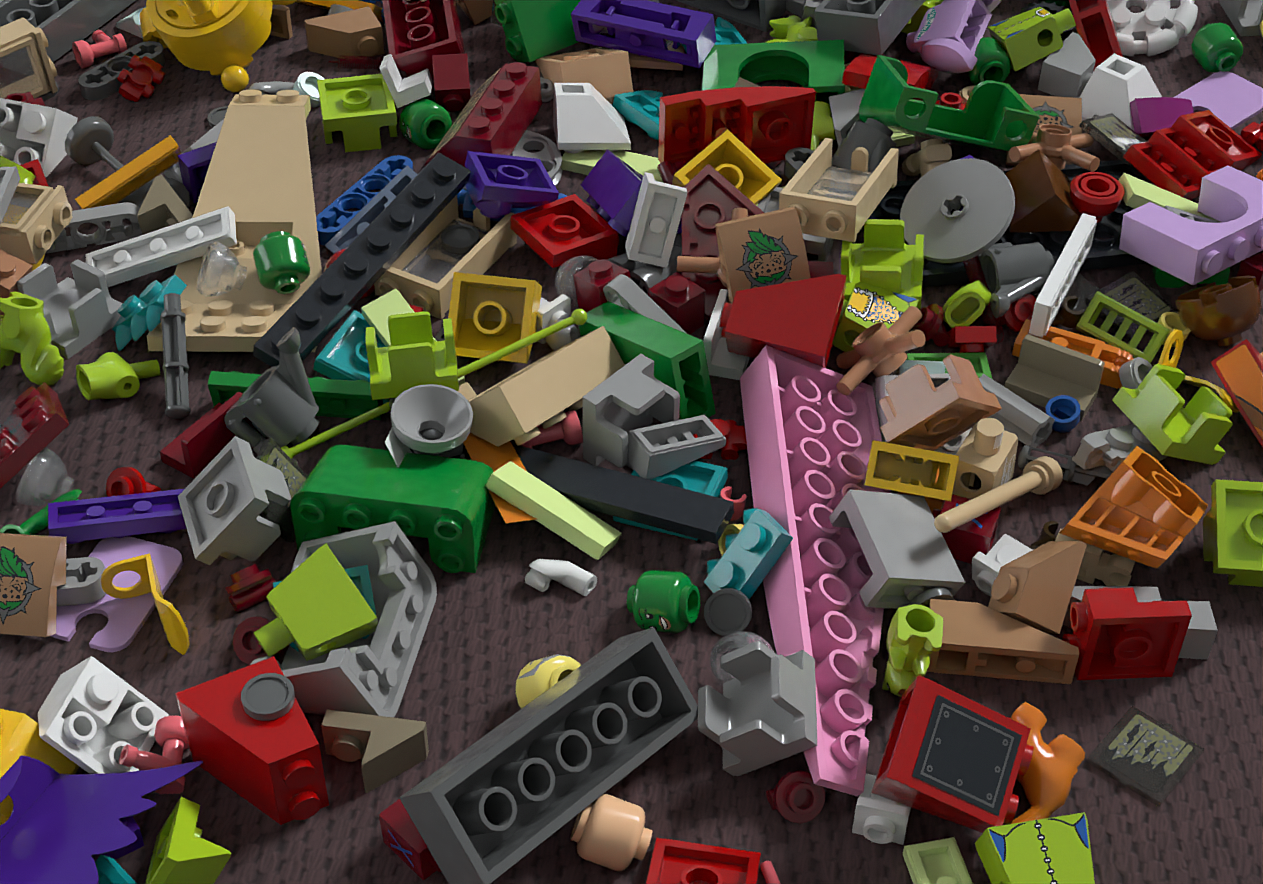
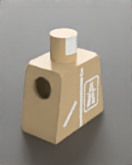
(988, 454)

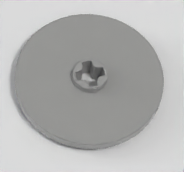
(985, 216)

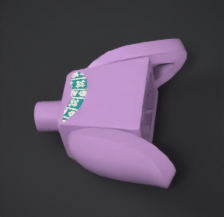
(951, 34)

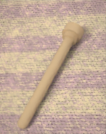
(1038, 477)

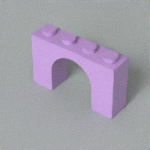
(1196, 248)

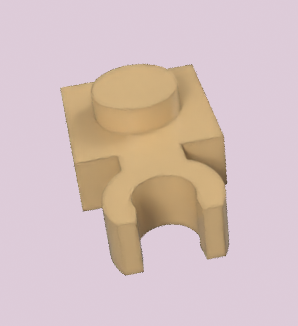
(1111, 569)

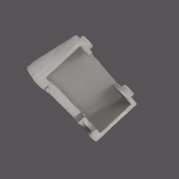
(372, 671)

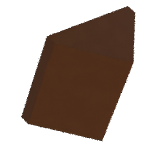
(1041, 197)

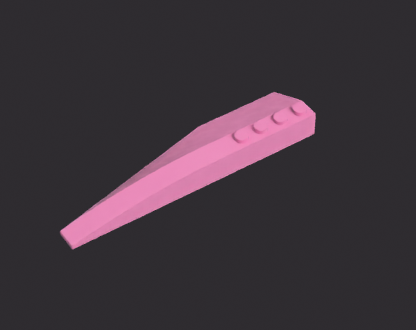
(803, 458)

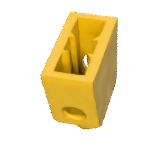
(911, 470)

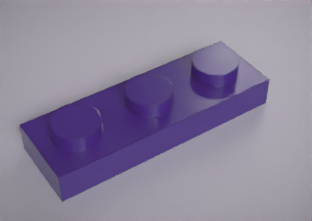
(116, 516)

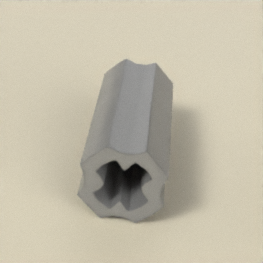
(1018, 415)

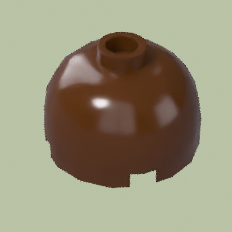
(1221, 310)

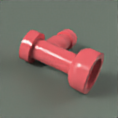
(103, 46)
(566, 429)
(172, 738)

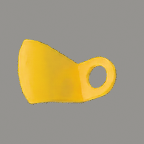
(1177, 335)
(171, 619)

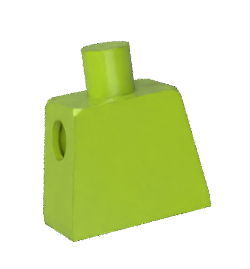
(316, 609)

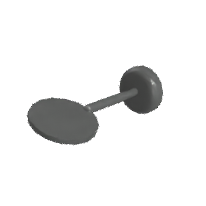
(92, 140)

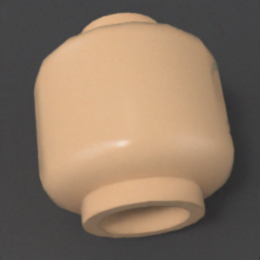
(611, 833)

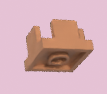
(930, 415)

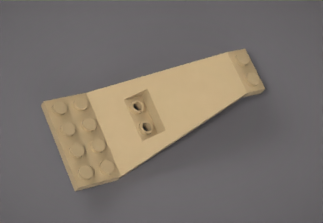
(267, 182)

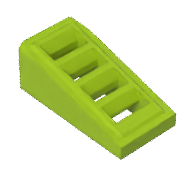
(1102, 301)

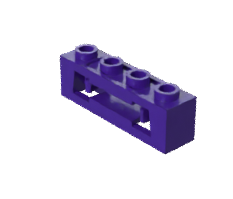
(644, 26)

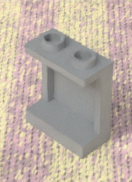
(898, 545)

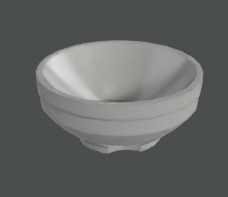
(432, 408)

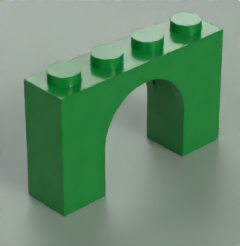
(805, 62)

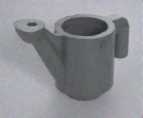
(872, 136)
(1014, 272)
(277, 401)

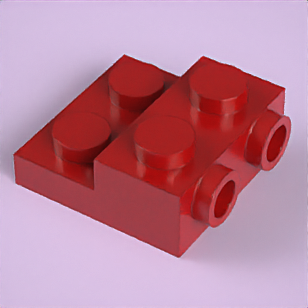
(565, 231)
(1126, 636)

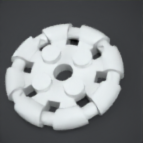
(1148, 24)

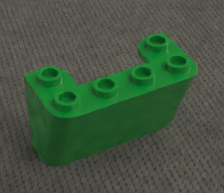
(991, 118)
(424, 496)

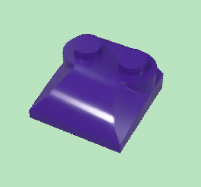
(507, 183)

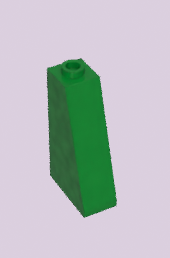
(676, 355)

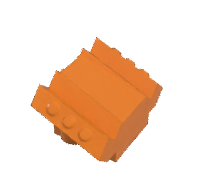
(1138, 512)

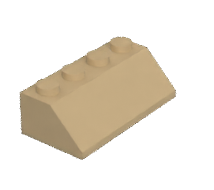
(544, 390)

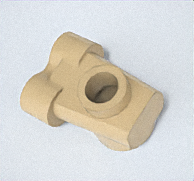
(931, 155)

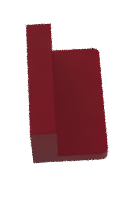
(201, 441)

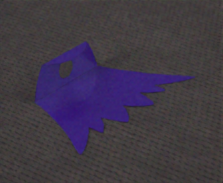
(69, 818)

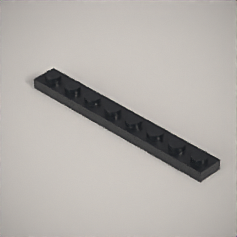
(366, 258)

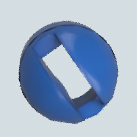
(1067, 410)

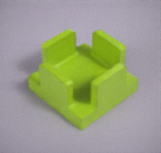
(357, 109)
(884, 259)
(412, 356)
(1176, 431)
(1235, 531)

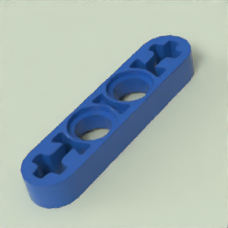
(335, 216)

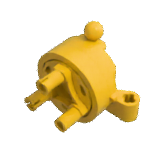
(211, 33)

